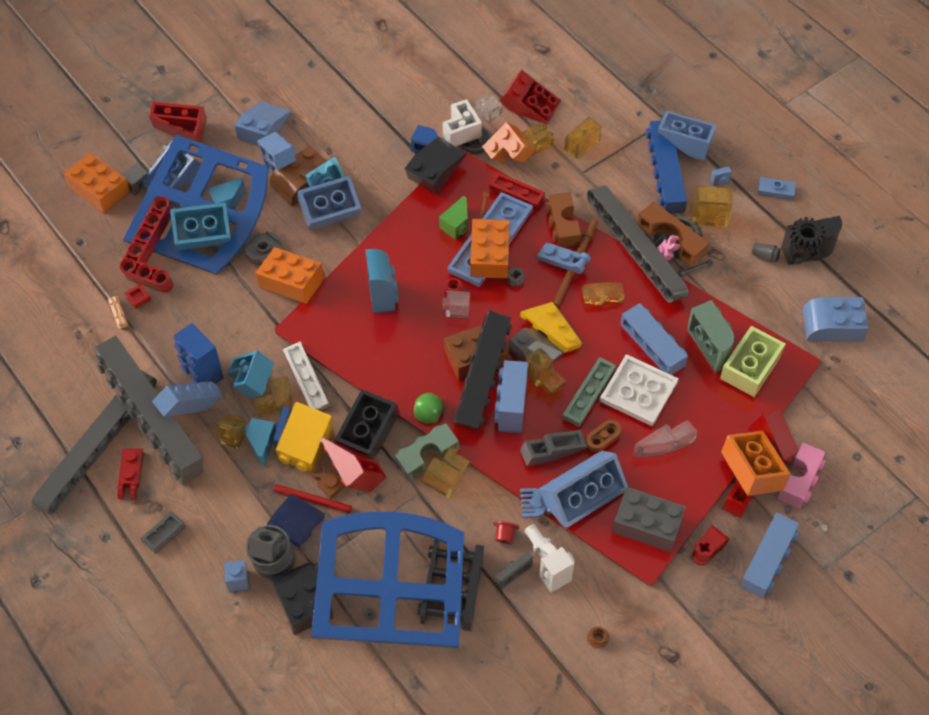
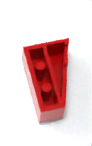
(179, 120)

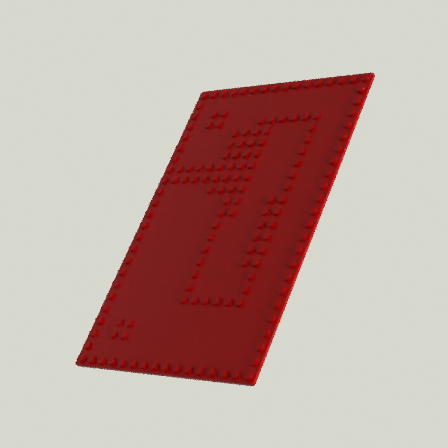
(404, 356)

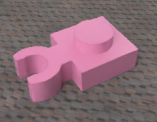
(668, 246)

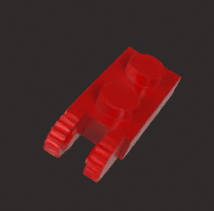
(130, 472)

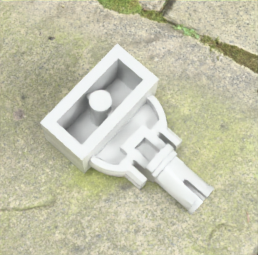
(556, 565)

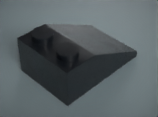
(434, 164)

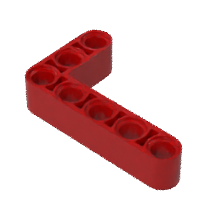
(146, 247)

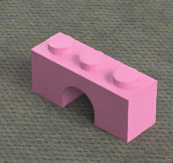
(797, 488)

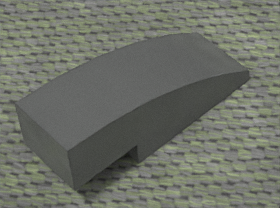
(552, 447)

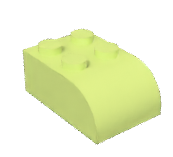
(752, 361)

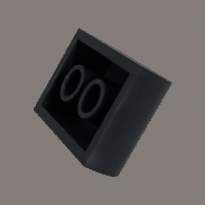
(793, 256)
(368, 423)
(297, 596)

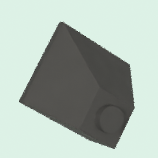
(528, 341)

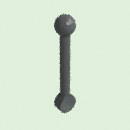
(708, 263)

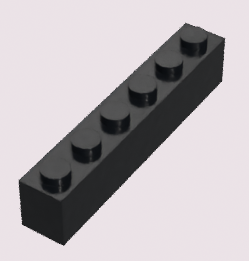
(481, 371)

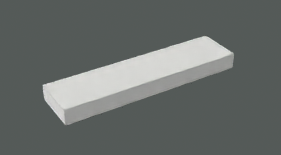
(306, 377)

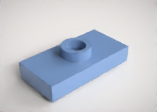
(776, 188)

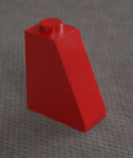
(777, 432)

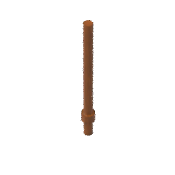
(587, 237)

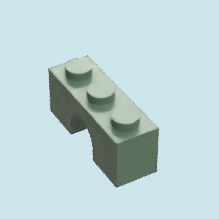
(438, 440)

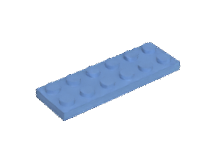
(503, 208)

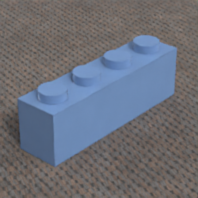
(654, 339)
(187, 398)
(769, 556)

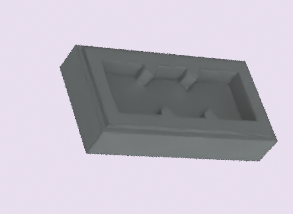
(163, 532)
(514, 570)

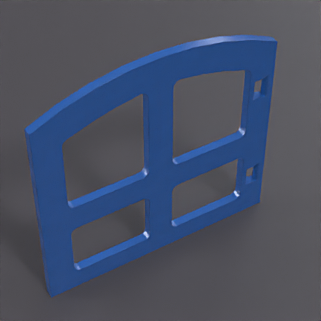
(244, 220)
(388, 588)

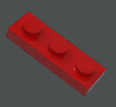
(517, 189)

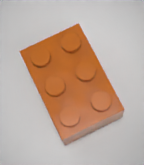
(96, 182)
(489, 248)
(290, 275)
(755, 463)

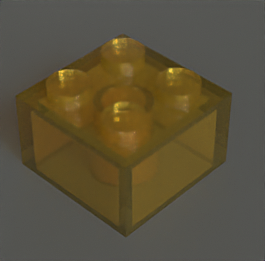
(712, 206)

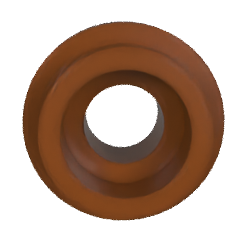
(600, 631)

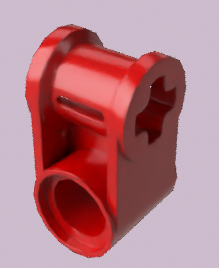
(709, 545)

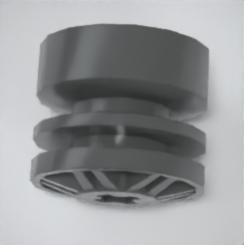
(281, 563)

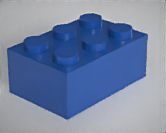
(197, 355)

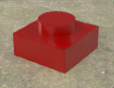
(137, 296)

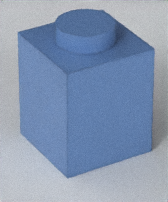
(236, 576)

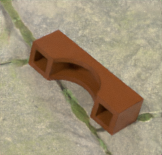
(657, 220)

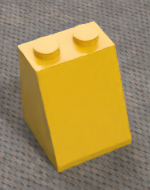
(302, 437)

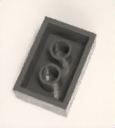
(648, 519)

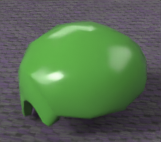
(428, 408)

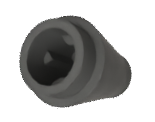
(768, 252)

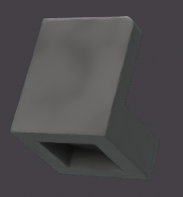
(133, 176)

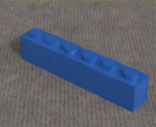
(666, 170)

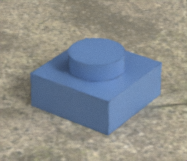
(720, 176)

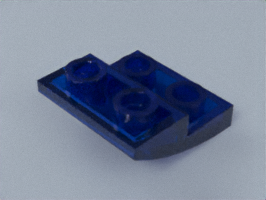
(296, 519)

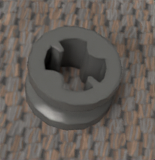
(520, 275)

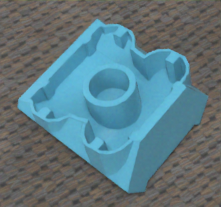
(326, 172)

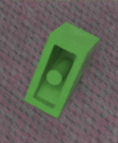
(455, 219)

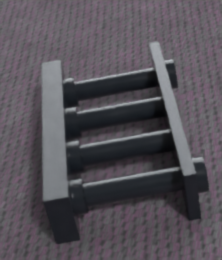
(468, 596)

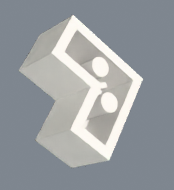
(463, 125)

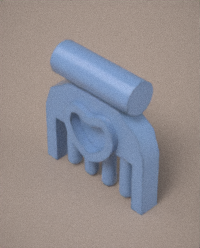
(536, 503)

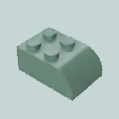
(711, 334)

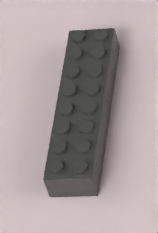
(137, 394)

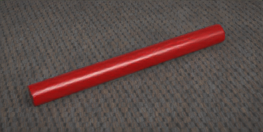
(313, 498)

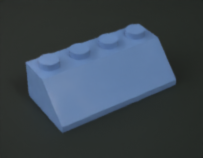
(584, 488)

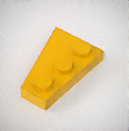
(553, 324)

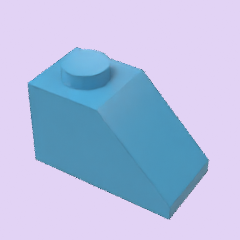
(228, 192)
(260, 438)

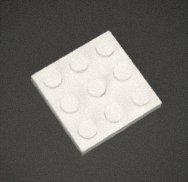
(639, 390)

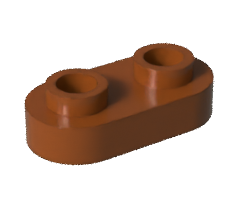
(602, 436)

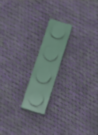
(589, 392)

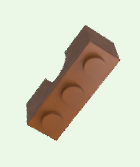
(565, 232)

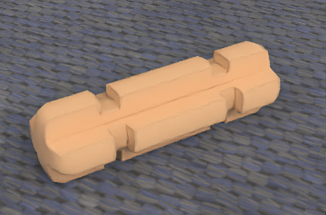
(118, 312)

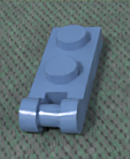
(563, 258)

